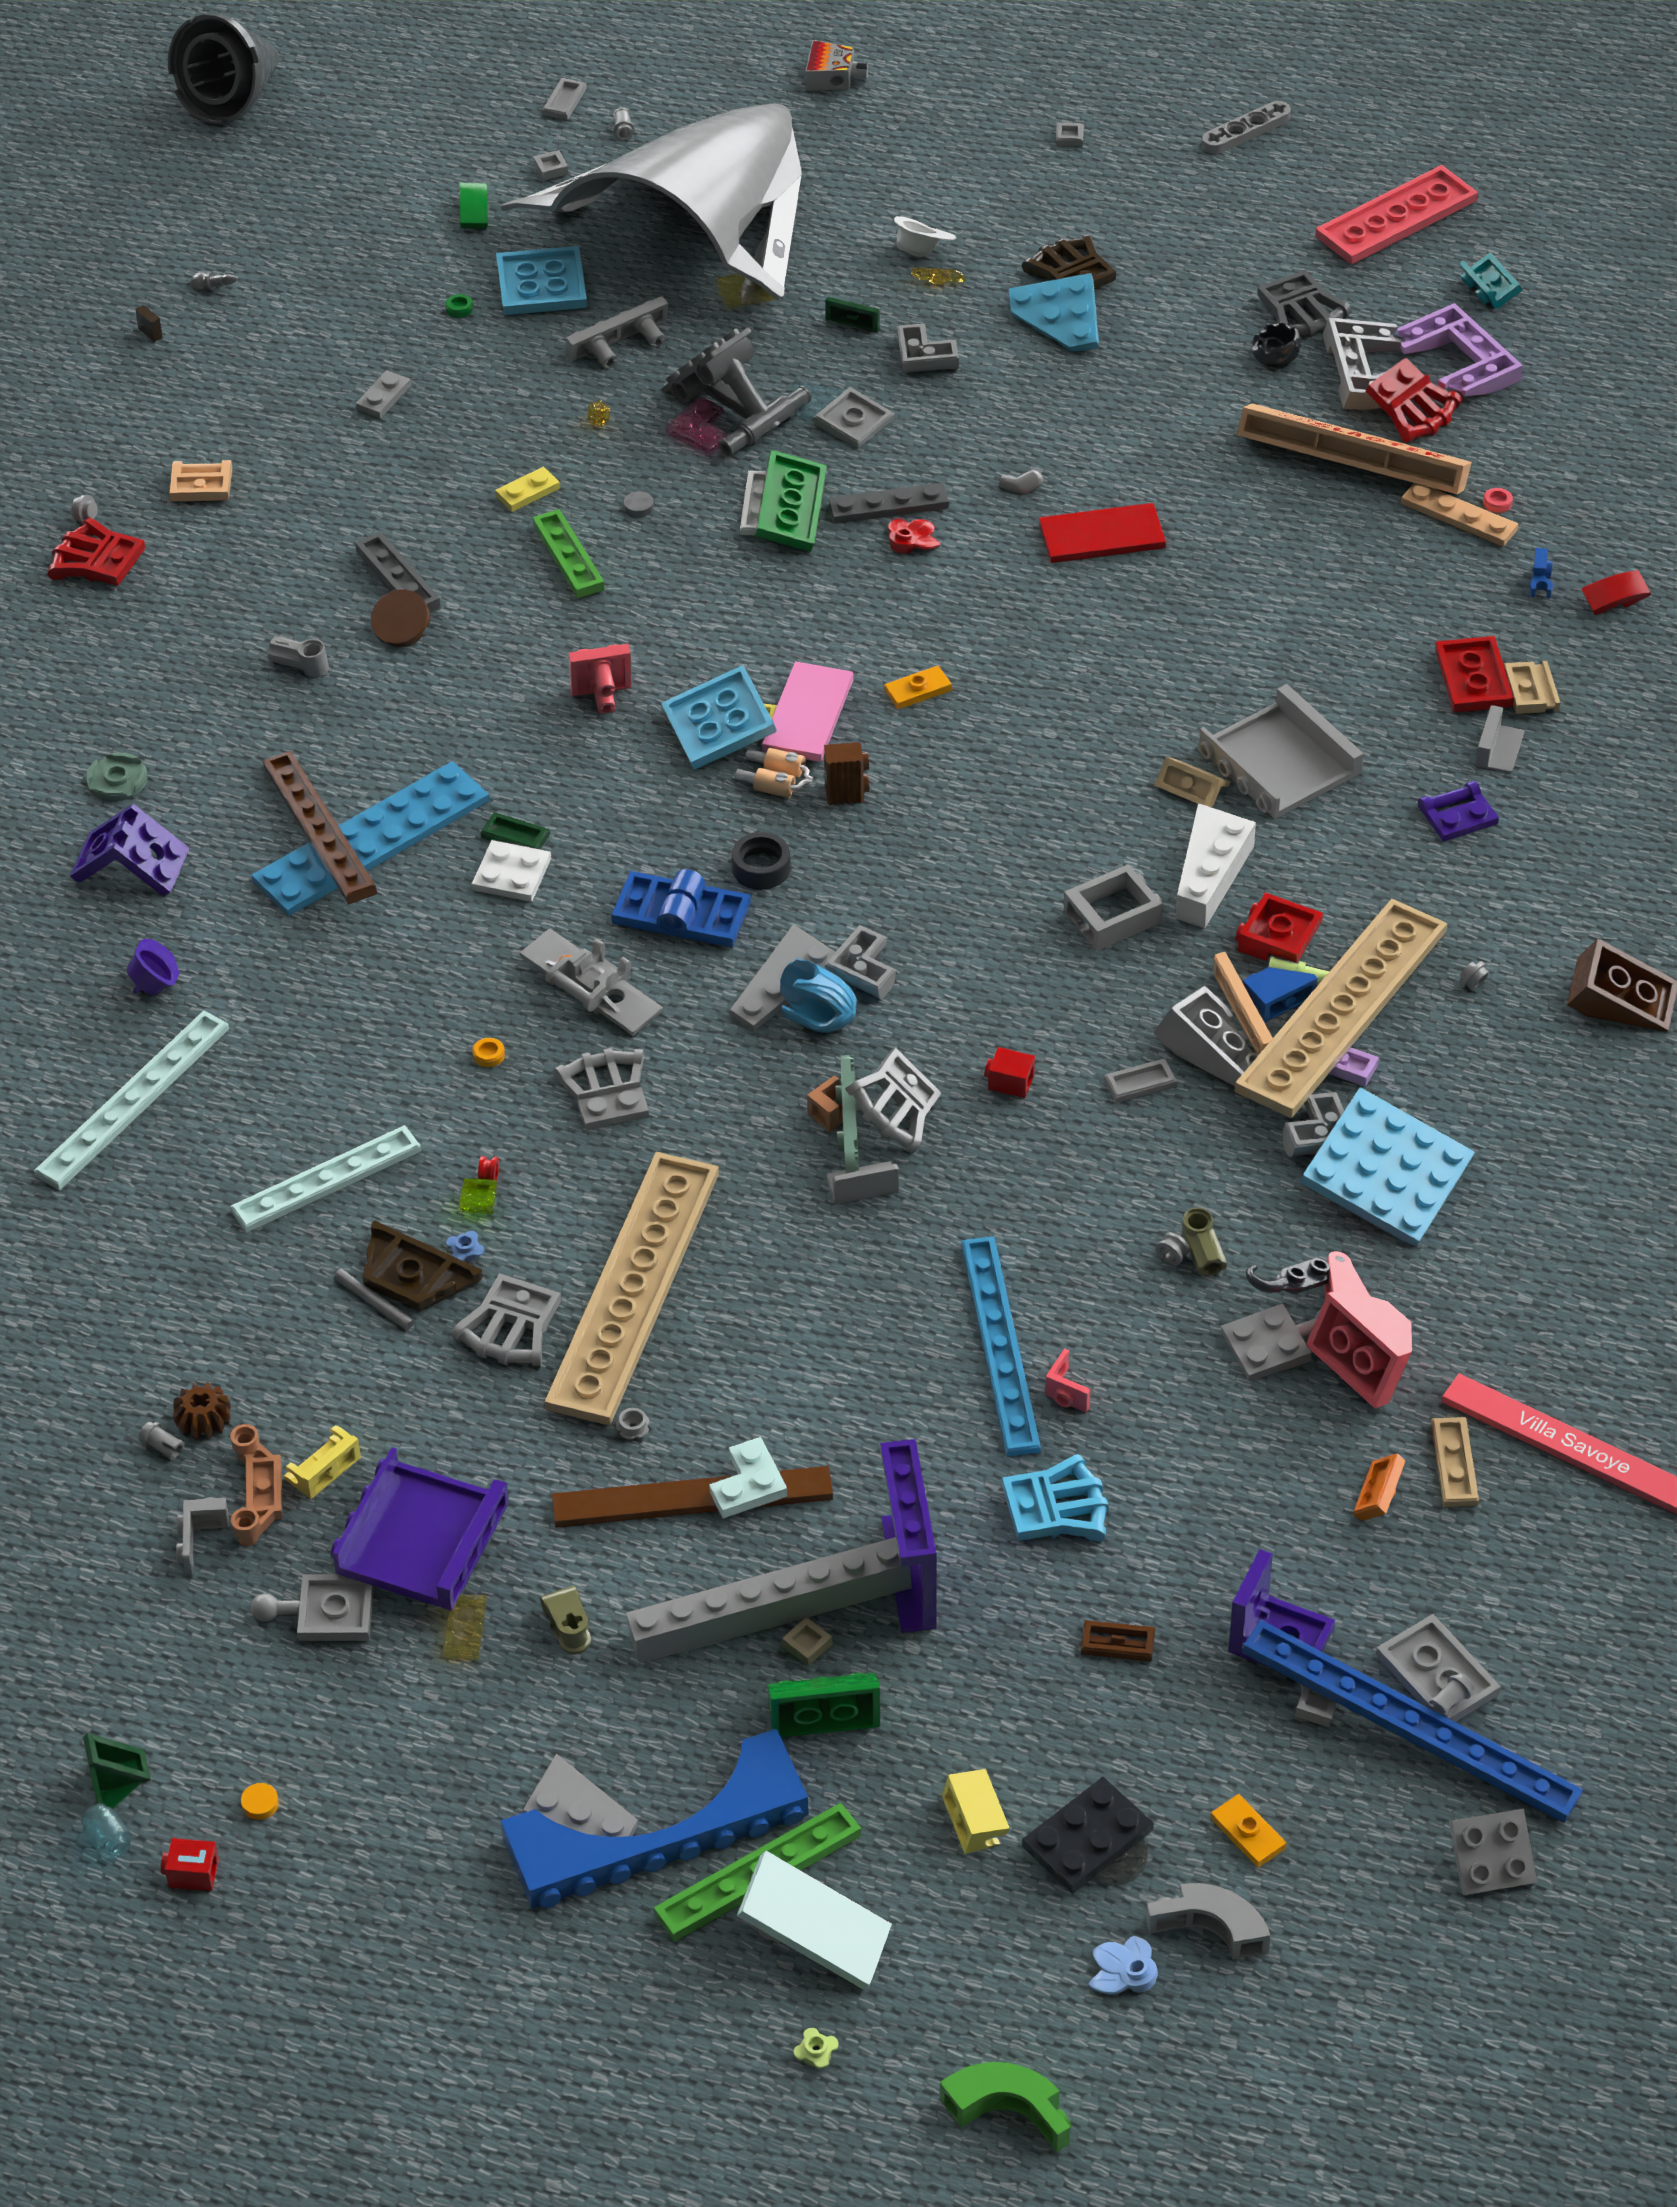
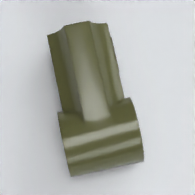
(1202, 1241)

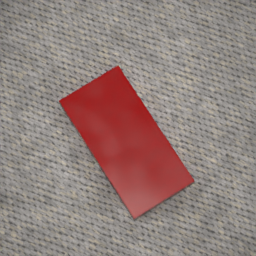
(1102, 532)

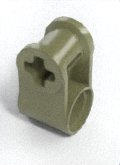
(567, 1619)

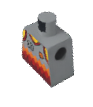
(832, 67)

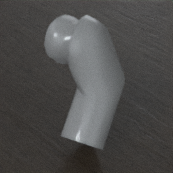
(1023, 484)

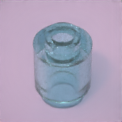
(106, 1831)

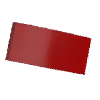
(1616, 589)

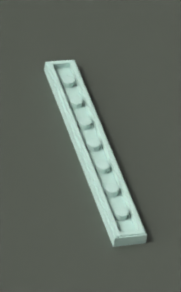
(131, 1100)

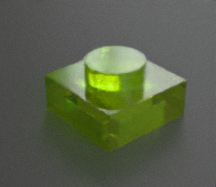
(478, 1196)

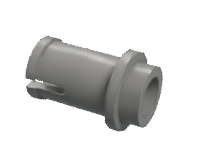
(623, 124)
(156, 1437)
(1457, 1689)

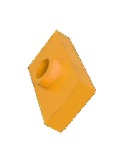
(918, 687)
(1248, 1830)

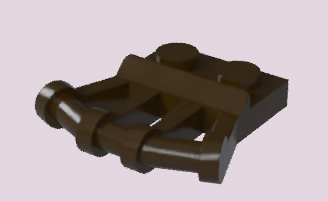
(1092, 263)

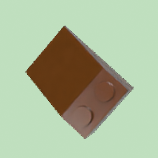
(1621, 988)

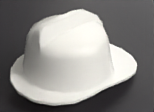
(918, 238)

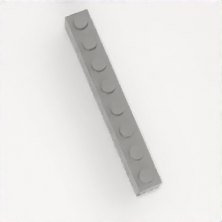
(767, 1600)

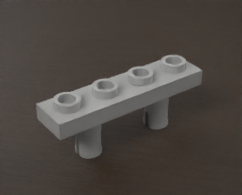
(597, 338)

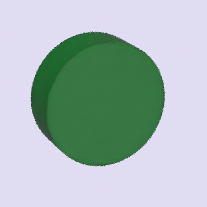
(459, 306)

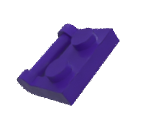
(1462, 818)

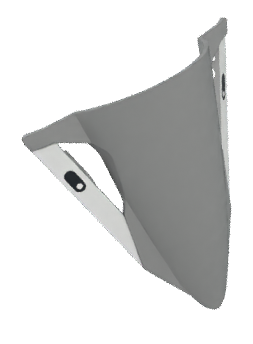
(720, 175)

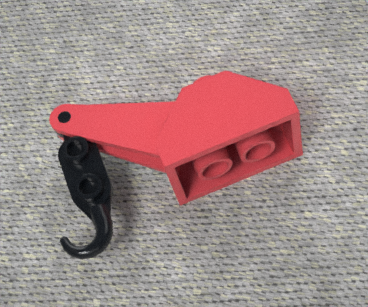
(1354, 1333)

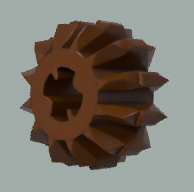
(201, 1410)

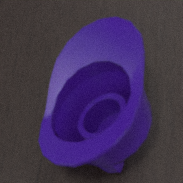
(152, 967)

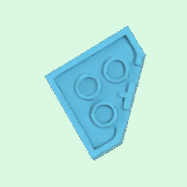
(1060, 310)

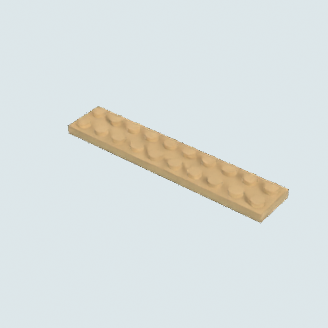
(1340, 1008)
(632, 1289)

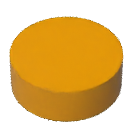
(488, 1052)
(259, 1801)

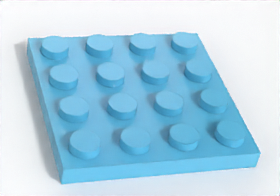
(1387, 1167)

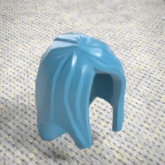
(817, 997)

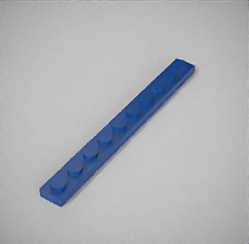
(1412, 1721)

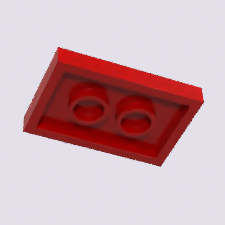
(1474, 674)

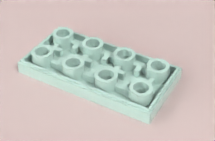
(814, 1920)

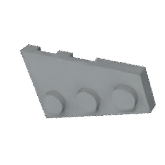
(578, 1803)

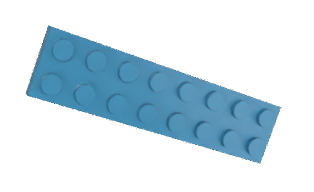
(375, 835)

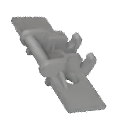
(567, 963)

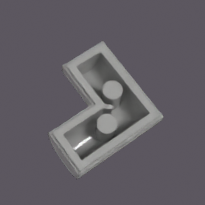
(923, 356)
(857, 964)
(1309, 1135)

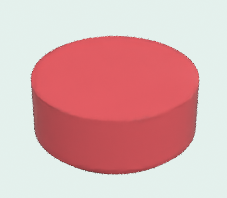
(1497, 500)

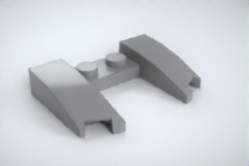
(1349, 343)

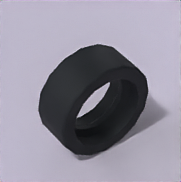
(761, 877)

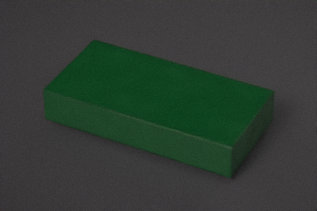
(514, 831)

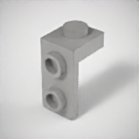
(198, 1514)

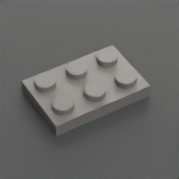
(1427, 1657)

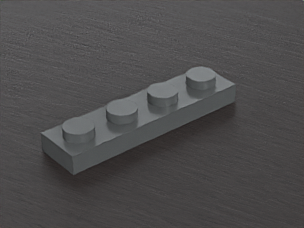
(888, 502)
(393, 568)

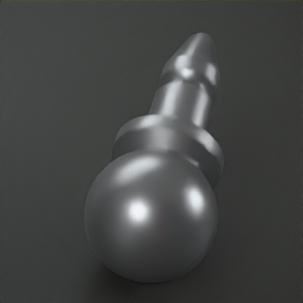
(209, 281)

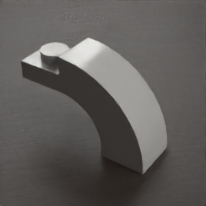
(1216, 1911)

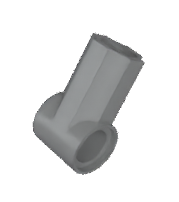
(304, 655)

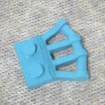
(1034, 1504)

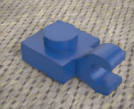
(1541, 573)

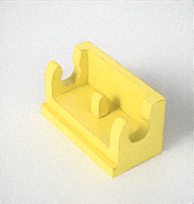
(325, 1464)
(974, 1810)

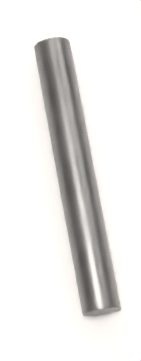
(373, 1300)

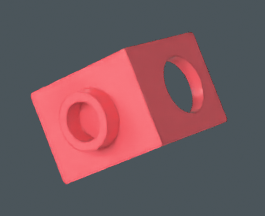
(1064, 1391)

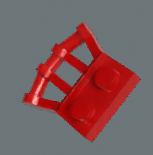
(1401, 386)
(111, 557)

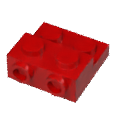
(1278, 929)

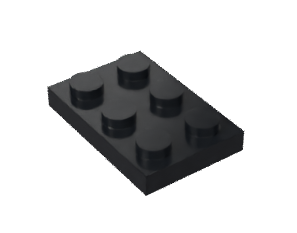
(1087, 1834)

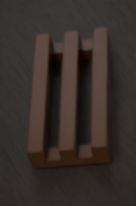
(1116, 1645)

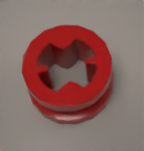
(488, 1168)

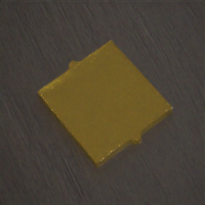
(741, 291)

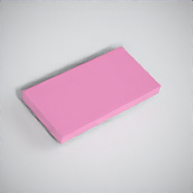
(809, 710)

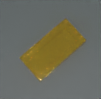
(465, 1627)

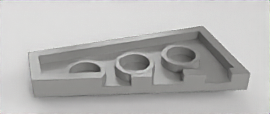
(763, 995)

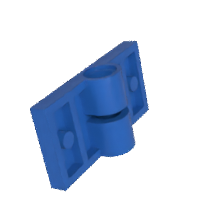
(681, 907)

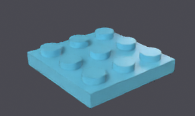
(541, 280)
(719, 717)

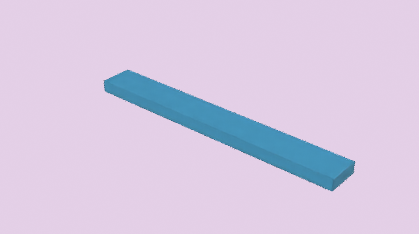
(1000, 1347)

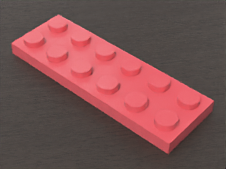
(1396, 214)

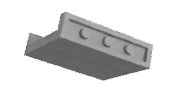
(1283, 754)

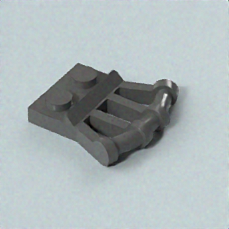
(1299, 291)

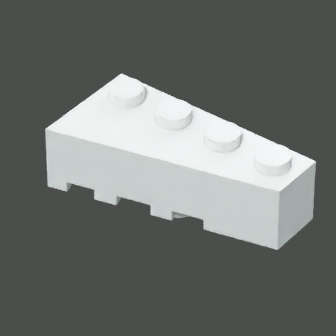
(1212, 862)

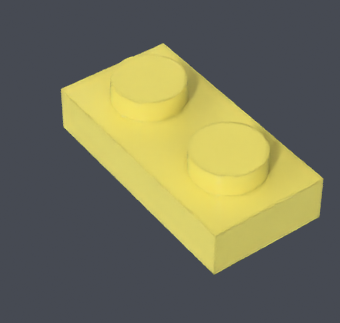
(527, 489)

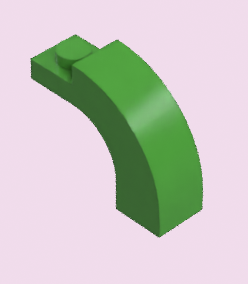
(1006, 2087)

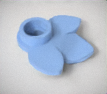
(1120, 1967)

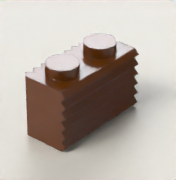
(845, 773)

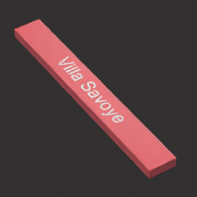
(1563, 1441)

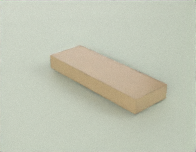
(1454, 1462)

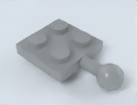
(1268, 1341)
(328, 1608)

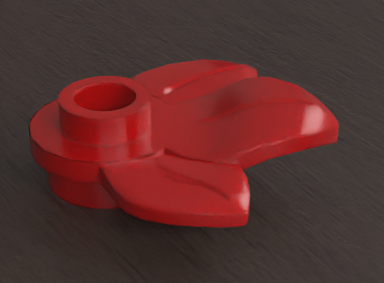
(916, 534)

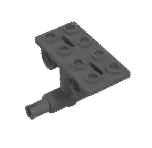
(725, 362)

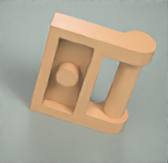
(200, 481)

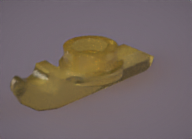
(937, 276)

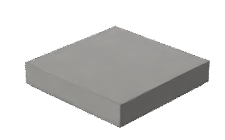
(853, 418)

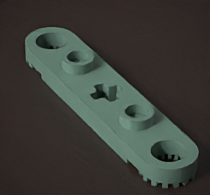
(849, 1137)

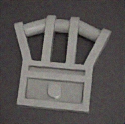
(908, 1088)
(610, 1103)
(515, 1303)

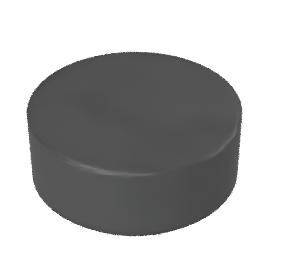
(638, 504)

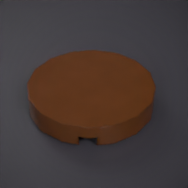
(400, 618)

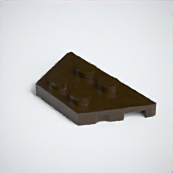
(413, 1270)

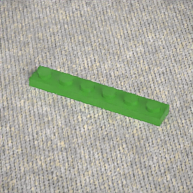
(728, 1886)

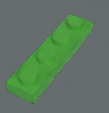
(568, 553)

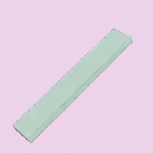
(325, 1178)

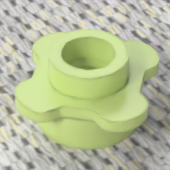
(817, 2058)

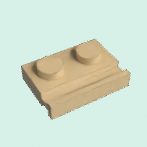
(1532, 687)

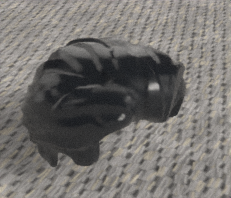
(1276, 344)

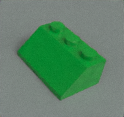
(824, 1704)

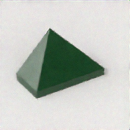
(852, 314)

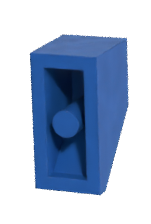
(1278, 990)

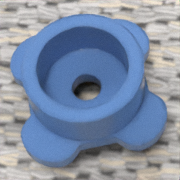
(468, 1252)

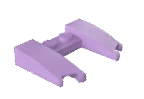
(1493, 364)

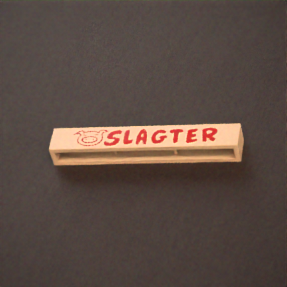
(1354, 448)

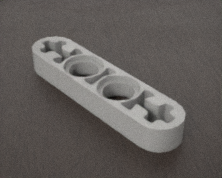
(1270, 115)

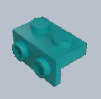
(1491, 280)

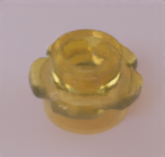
(598, 413)

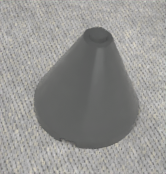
(219, 67)

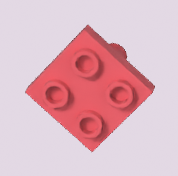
(600, 673)

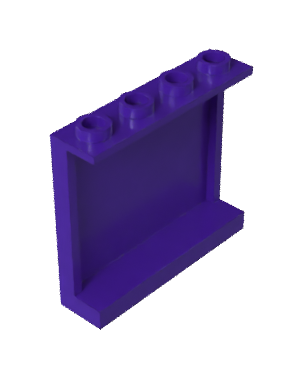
(418, 1532)
(913, 1534)

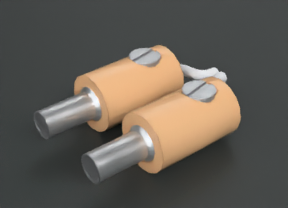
(778, 772)

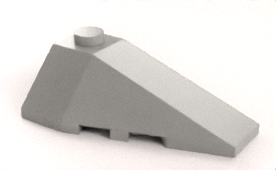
(1203, 1034)

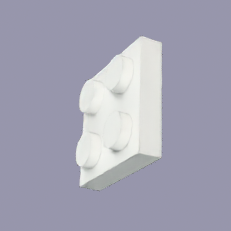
(511, 871)

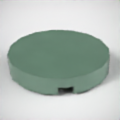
(124, 783)

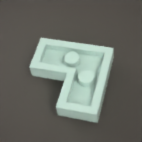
(756, 1481)

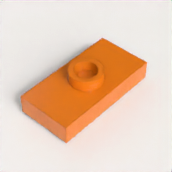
(1379, 1487)

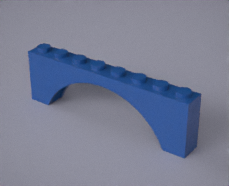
(566, 1862)

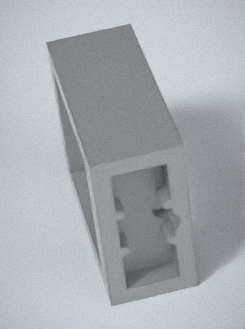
(1106, 933)

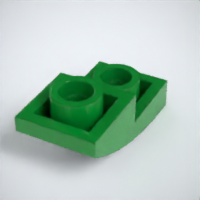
(473, 205)

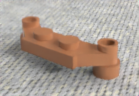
(262, 1486)

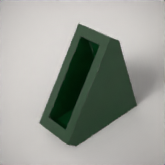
(114, 1769)

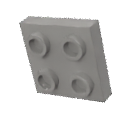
(1493, 1851)

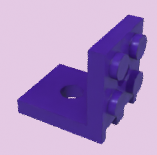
(129, 840)
(1254, 1604)

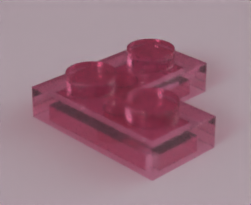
(695, 426)

